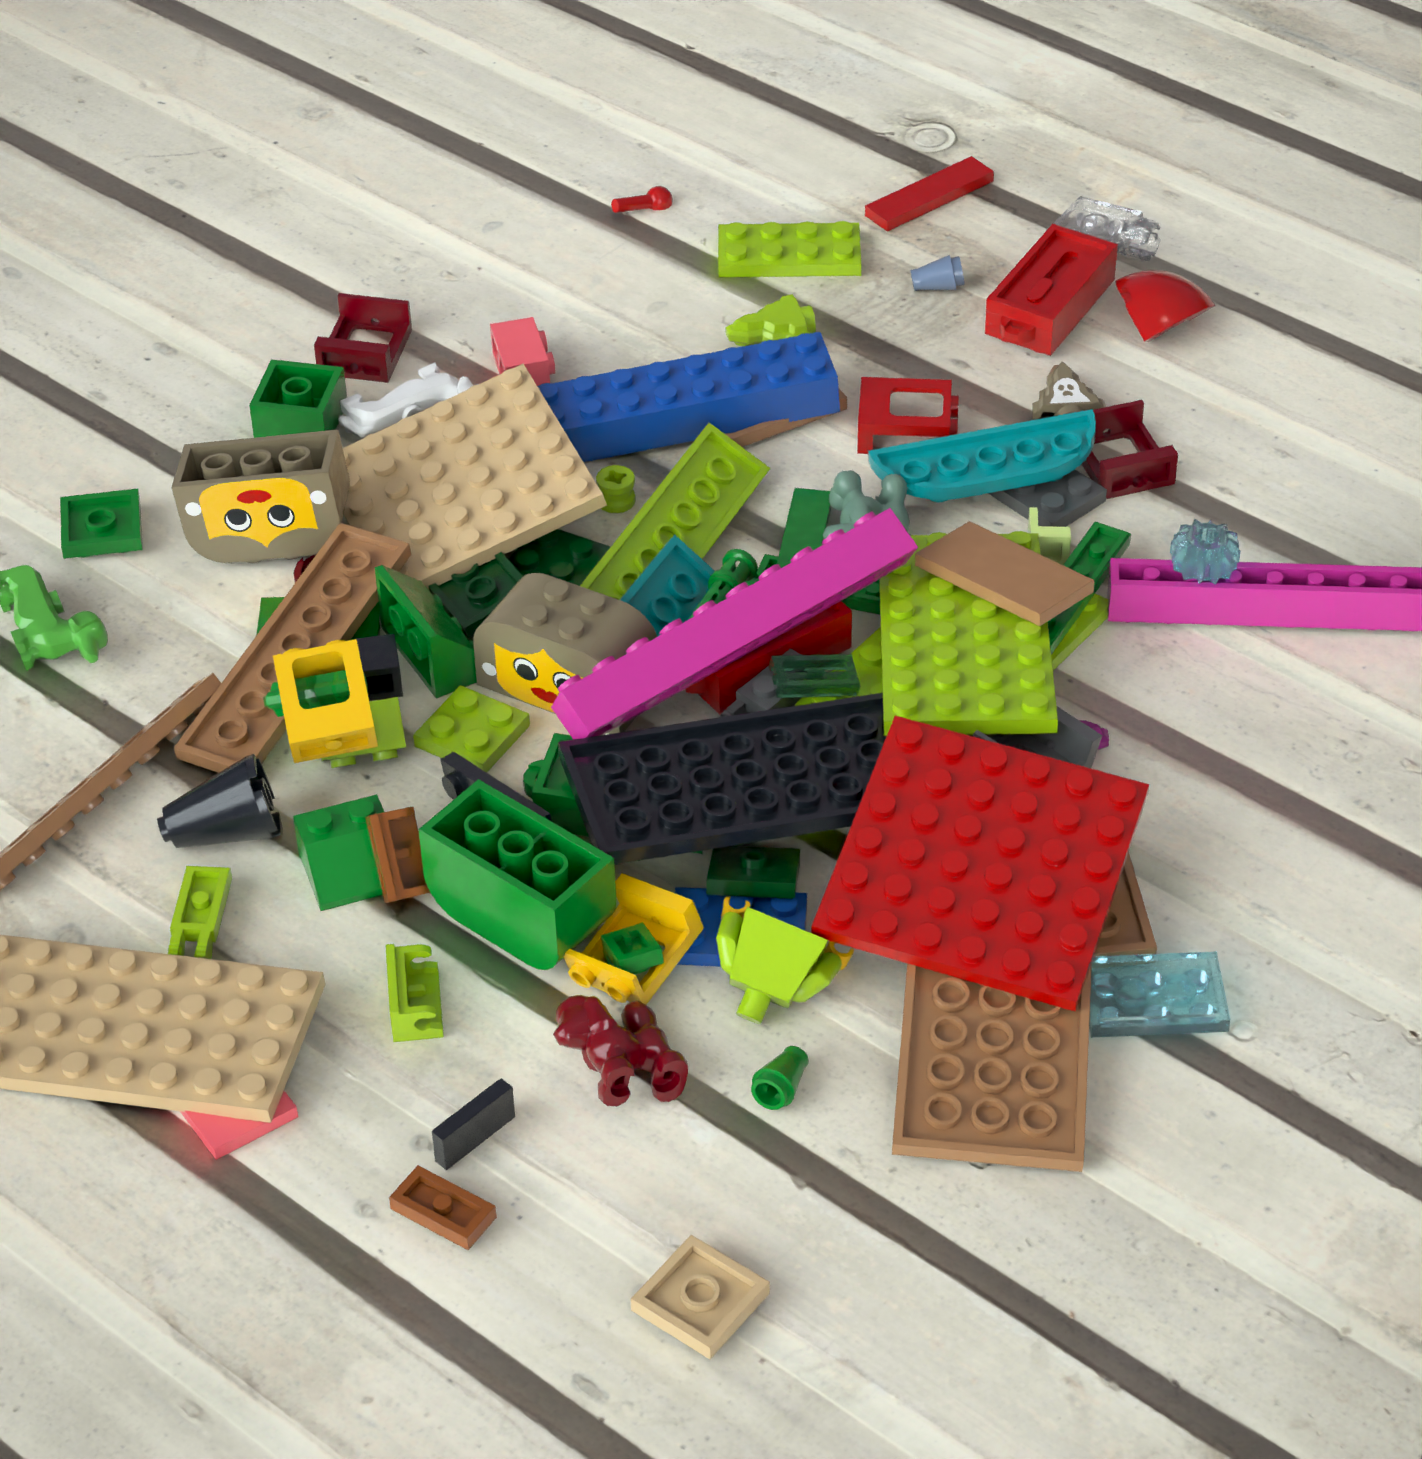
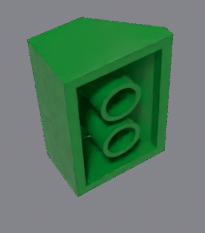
(425, 632)

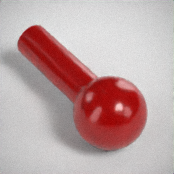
(656, 199)

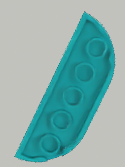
(990, 457)

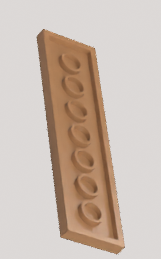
(321, 607)

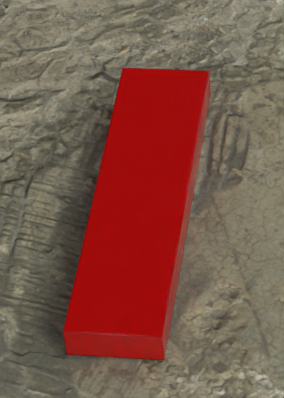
(929, 193)

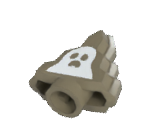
(1064, 395)

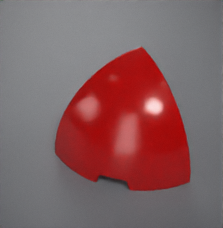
(1161, 301)

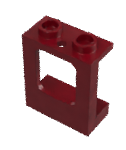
(366, 359)
(1134, 472)

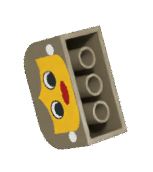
(261, 495)
(549, 634)

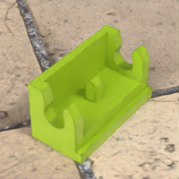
(413, 993)

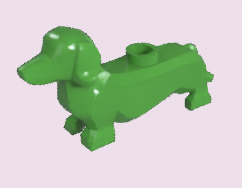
(41, 629)

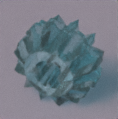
(1205, 551)

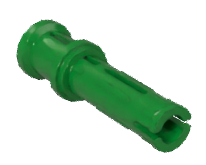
(729, 576)

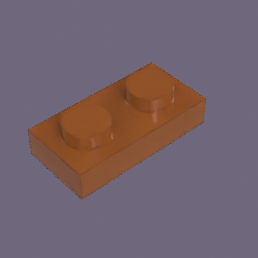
(443, 1207)

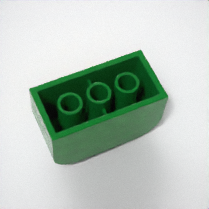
(515, 876)

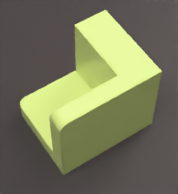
(1053, 540)

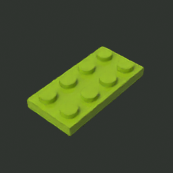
(789, 249)

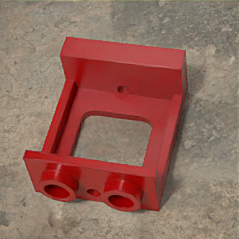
(875, 413)

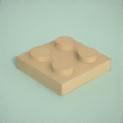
(700, 1296)

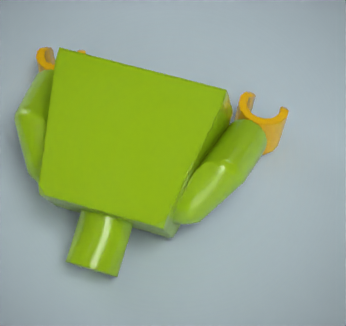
(773, 960)

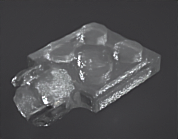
(1114, 225)

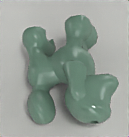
(848, 498)

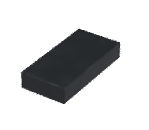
(473, 1123)

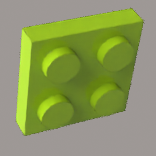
(472, 727)

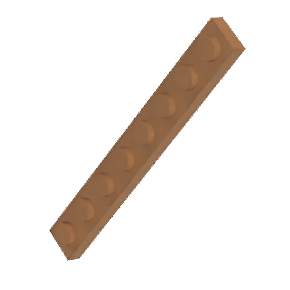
(111, 773)

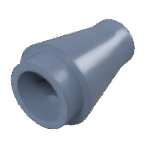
(939, 275)

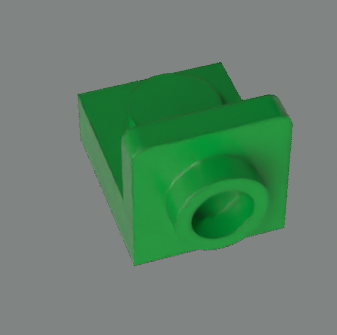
(632, 949)

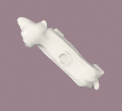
(400, 403)

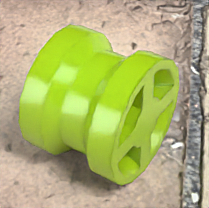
(617, 488)

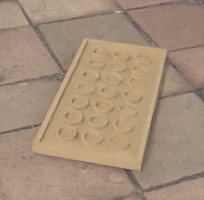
(151, 1027)

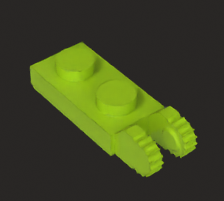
(199, 909)

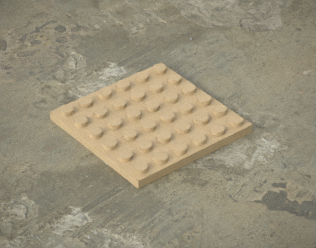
(469, 478)

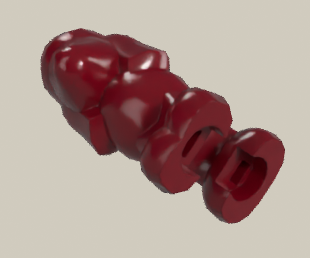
(620, 1050)

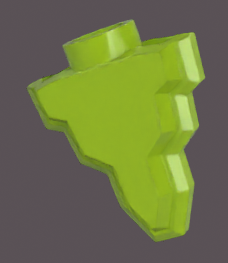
(773, 322)

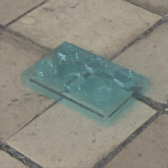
(1157, 995)

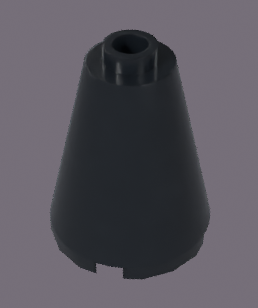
(224, 809)

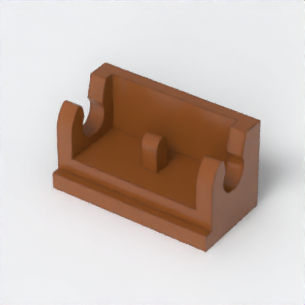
(397, 853)

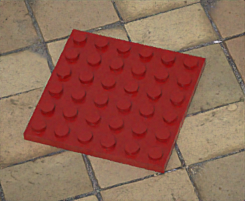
(982, 862)

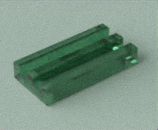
(815, 681)

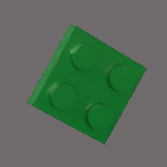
(101, 523)

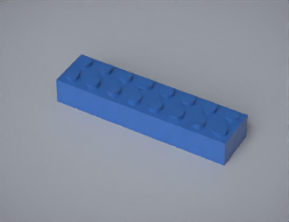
(679, 397)

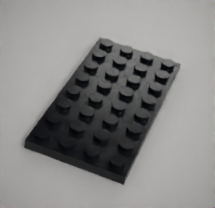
(725, 778)

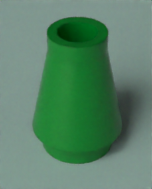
(778, 1080)

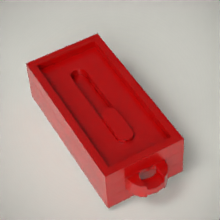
(1050, 289)
(820, 635)

